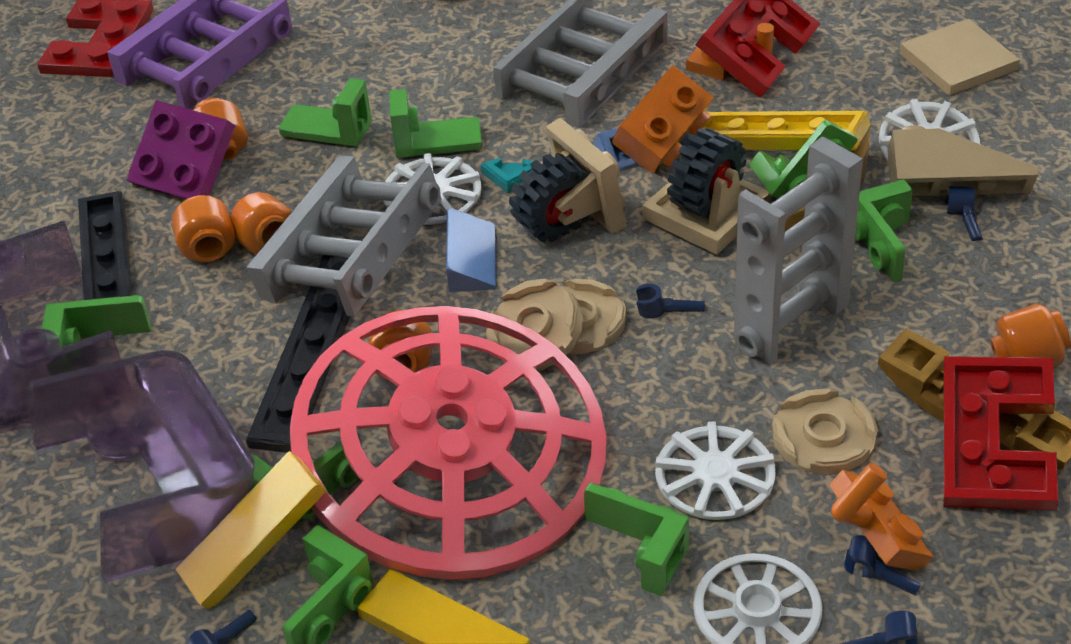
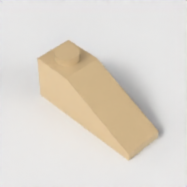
(939, 159)

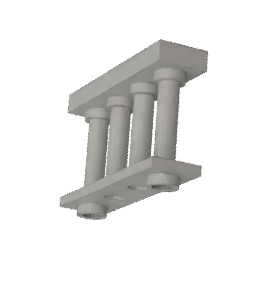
(596, 81)
(327, 207)
(826, 242)

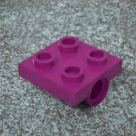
(180, 151)

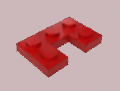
(114, 23)
(733, 35)
(973, 465)

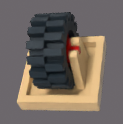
(568, 187)
(703, 192)

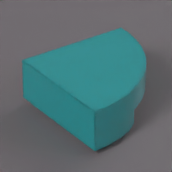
(505, 174)

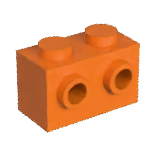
(663, 119)

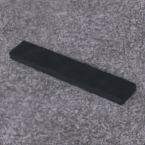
(315, 330)

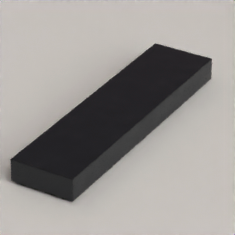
(104, 246)

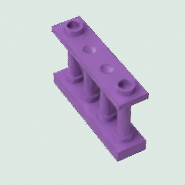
(171, 30)

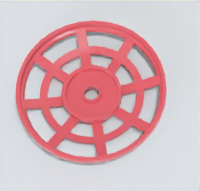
(449, 454)

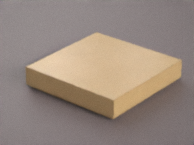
(959, 56)

